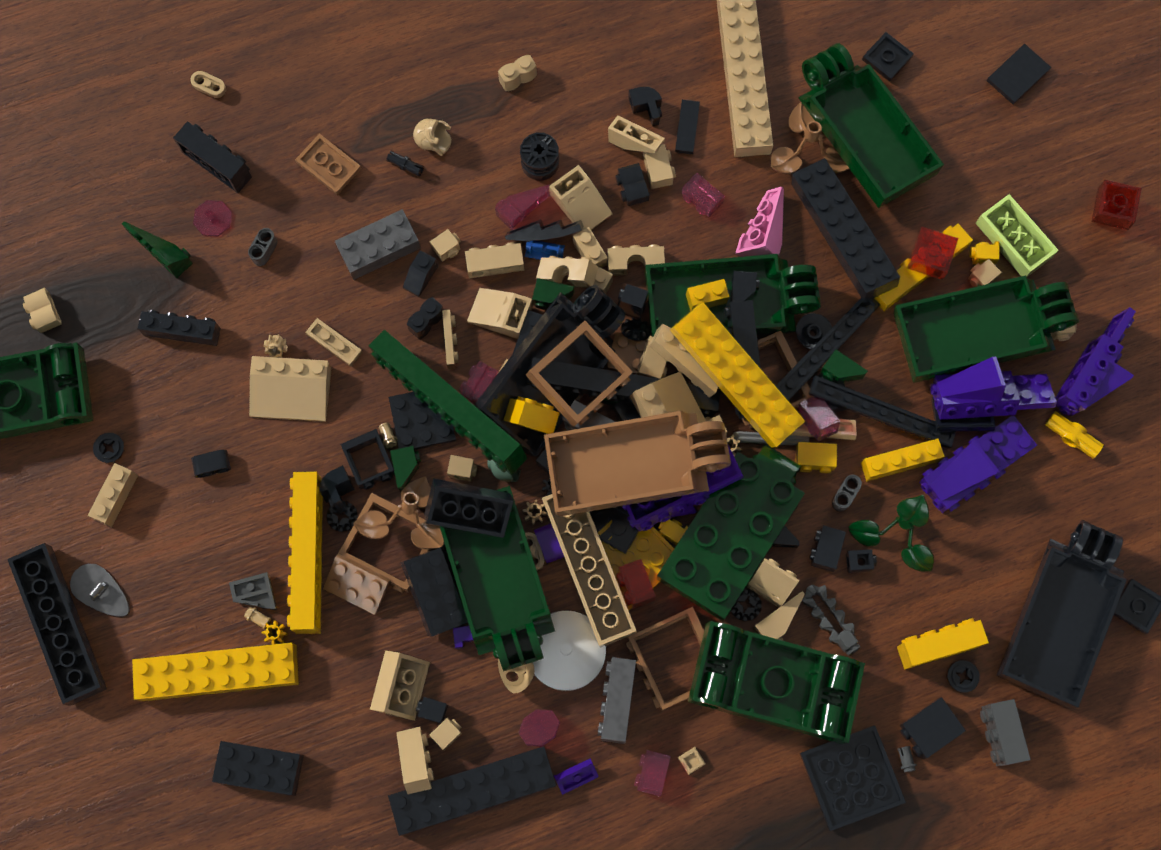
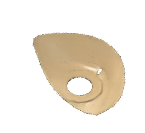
(523, 680)

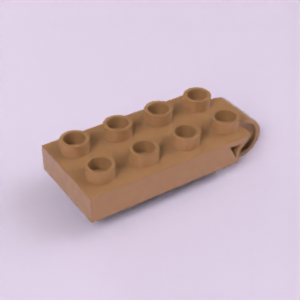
(633, 461)

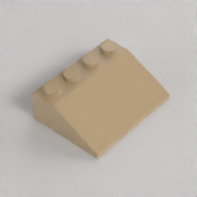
(289, 388)
(666, 396)

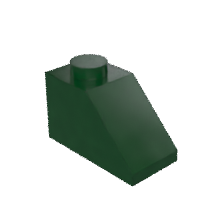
(547, 291)
(842, 369)
(405, 465)

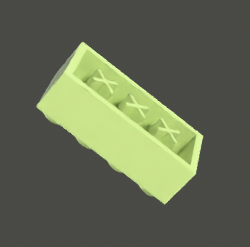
(1017, 235)

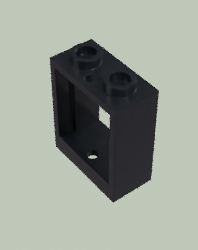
(359, 443)

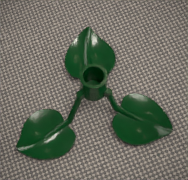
(912, 513)

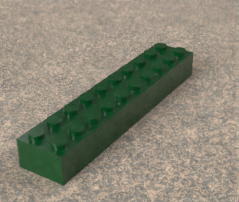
(448, 403)

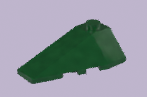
(167, 253)

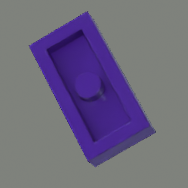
(576, 776)

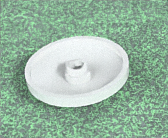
(569, 653)

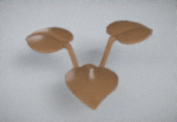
(787, 162)
(414, 495)

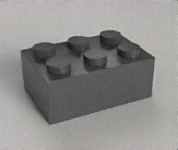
(1004, 733)

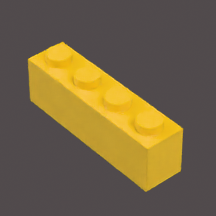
(902, 459)

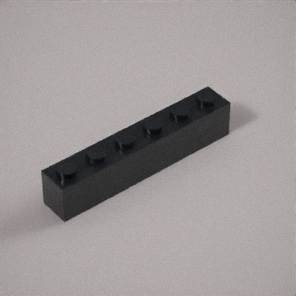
(743, 329)

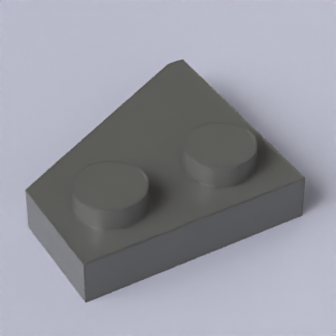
(254, 591)

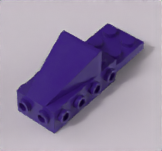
(1096, 369)
(989, 392)
(976, 464)
(648, 513)

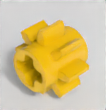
(280, 633)

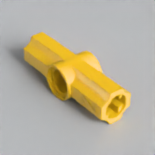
(1074, 434)

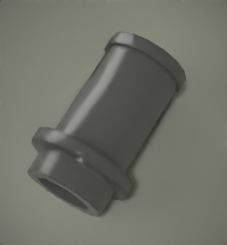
(906, 759)

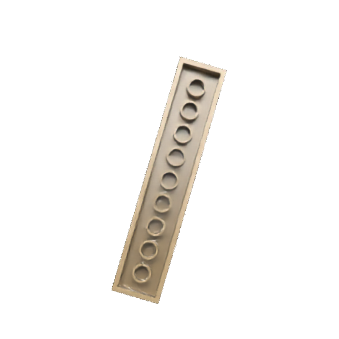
(745, 77)

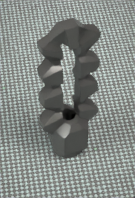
(846, 639)

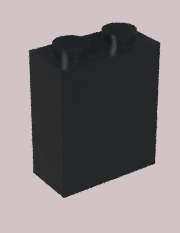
(931, 728)

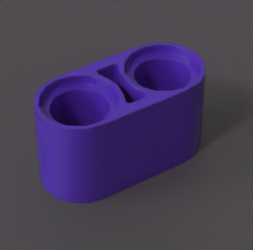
(549, 543)

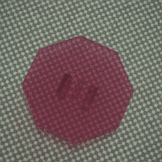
(212, 218)
(539, 728)

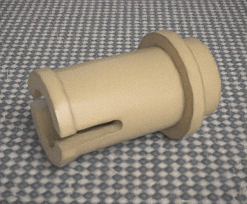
(389, 439)
(257, 617)

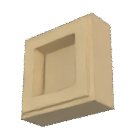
(691, 760)

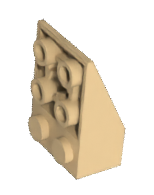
(579, 198)
(500, 311)
(773, 582)

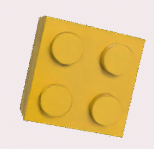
(531, 415)

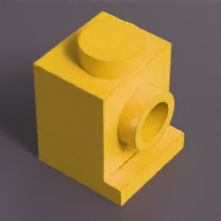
(983, 252)
(672, 531)

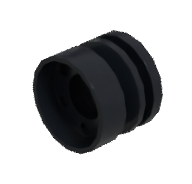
(541, 165)

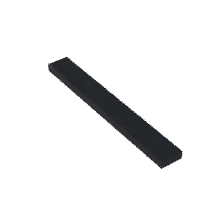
(825, 347)
(879, 411)

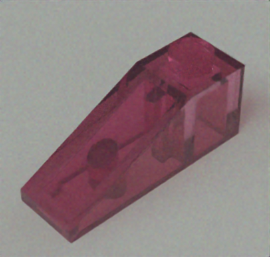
(518, 206)

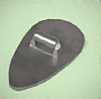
(99, 590)

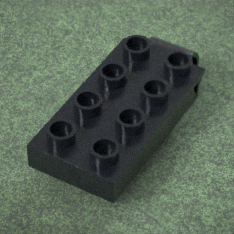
(550, 330)
(1066, 616)

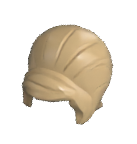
(432, 135)

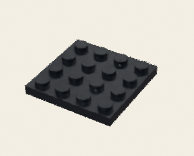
(852, 778)

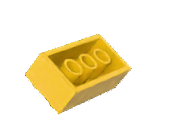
(945, 643)

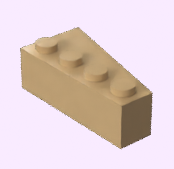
(673, 351)

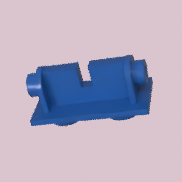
(540, 249)

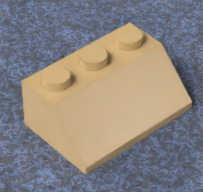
(399, 685)

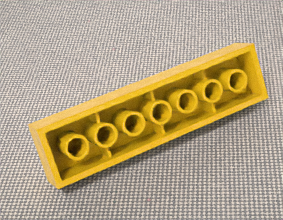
(737, 375)
(306, 553)
(215, 672)

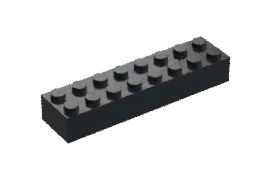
(845, 230)
(57, 624)
(473, 791)

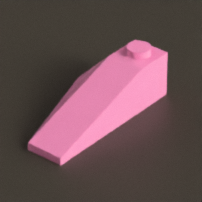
(766, 228)

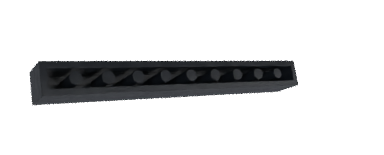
(594, 381)

